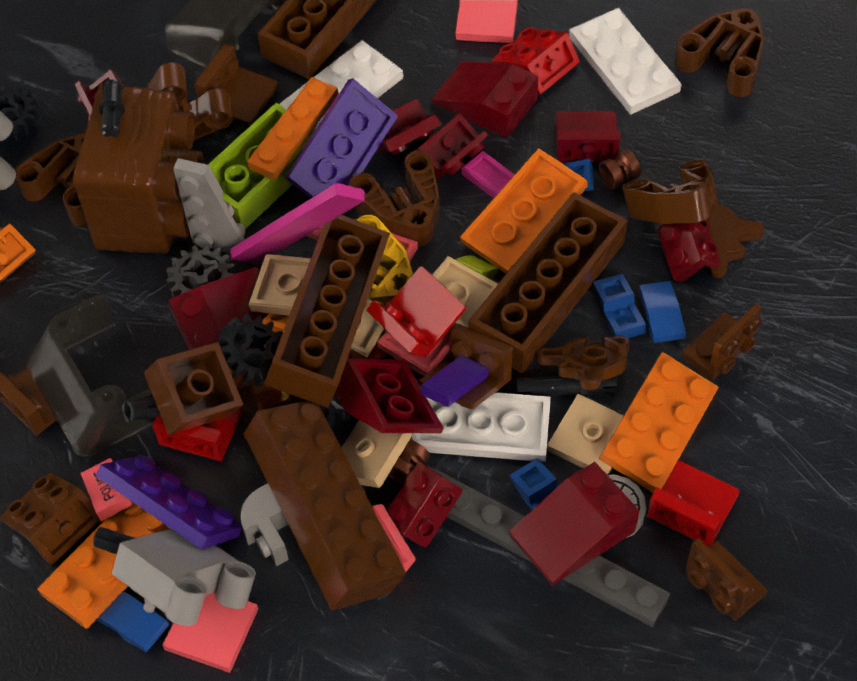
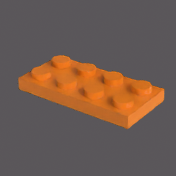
(522, 210)
(658, 423)
(85, 581)

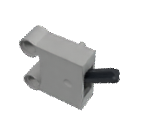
(176, 573)

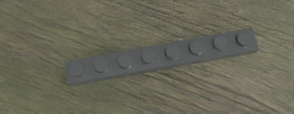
(596, 577)

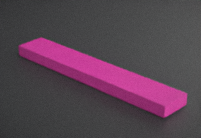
(298, 223)

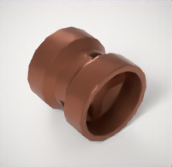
(620, 169)
(407, 461)

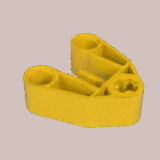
(393, 259)

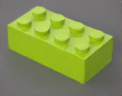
(243, 188)

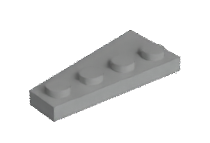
(205, 210)

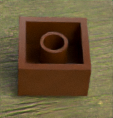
(193, 388)

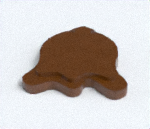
(727, 233)
(588, 361)

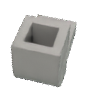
(261, 520)

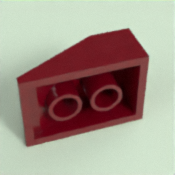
(489, 94)
(210, 307)
(386, 397)
(575, 523)

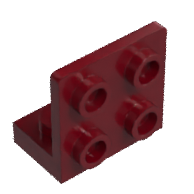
(586, 135)

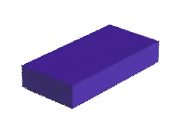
(454, 381)

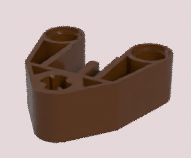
(736, 31)
(211, 110)
(47, 169)
(681, 203)
(411, 219)

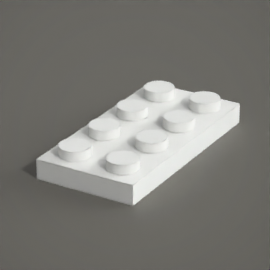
(624, 61)
(362, 64)
(497, 428)

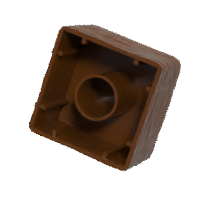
(130, 179)

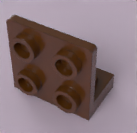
(246, 88)
(723, 342)
(484, 350)
(26, 401)
(51, 516)
(723, 579)

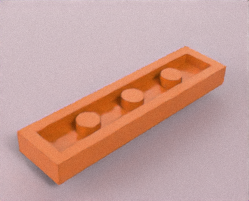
(292, 128)

